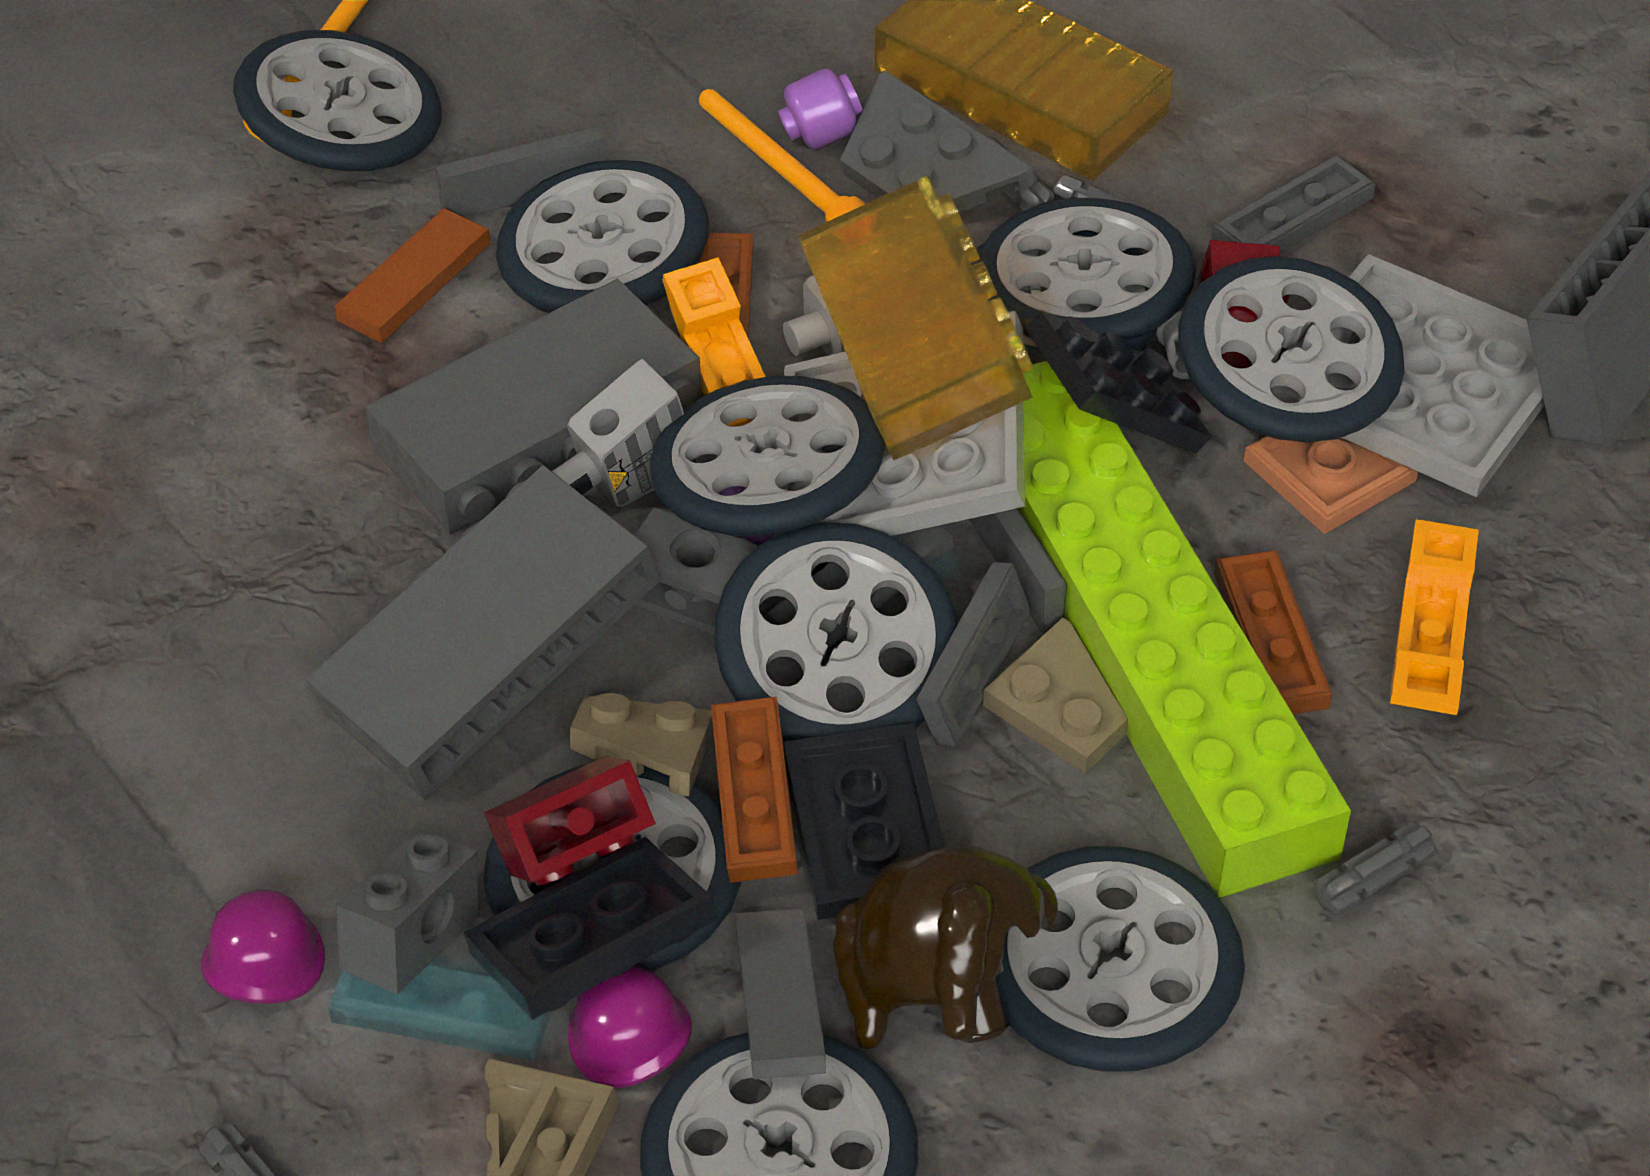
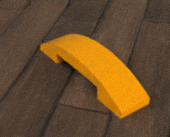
(710, 326)
(1434, 617)

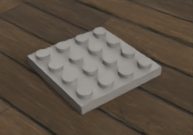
(1464, 384)
(940, 484)

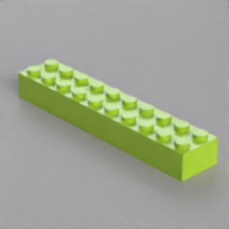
(1174, 655)

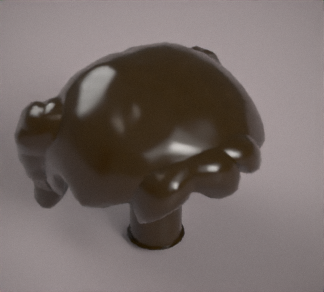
(936, 938)

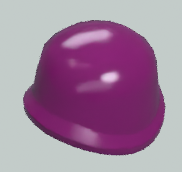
(262, 949)
(627, 1029)

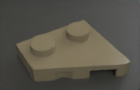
(1059, 699)
(653, 735)
(544, 1121)

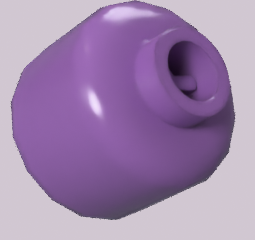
(820, 108)

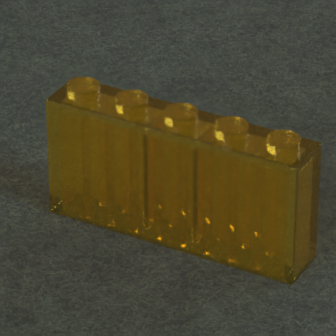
(1027, 76)
(917, 316)

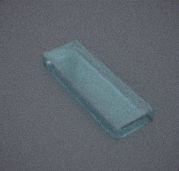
(444, 1009)

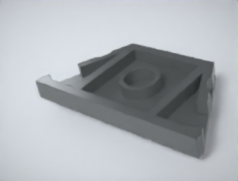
(910, 137)

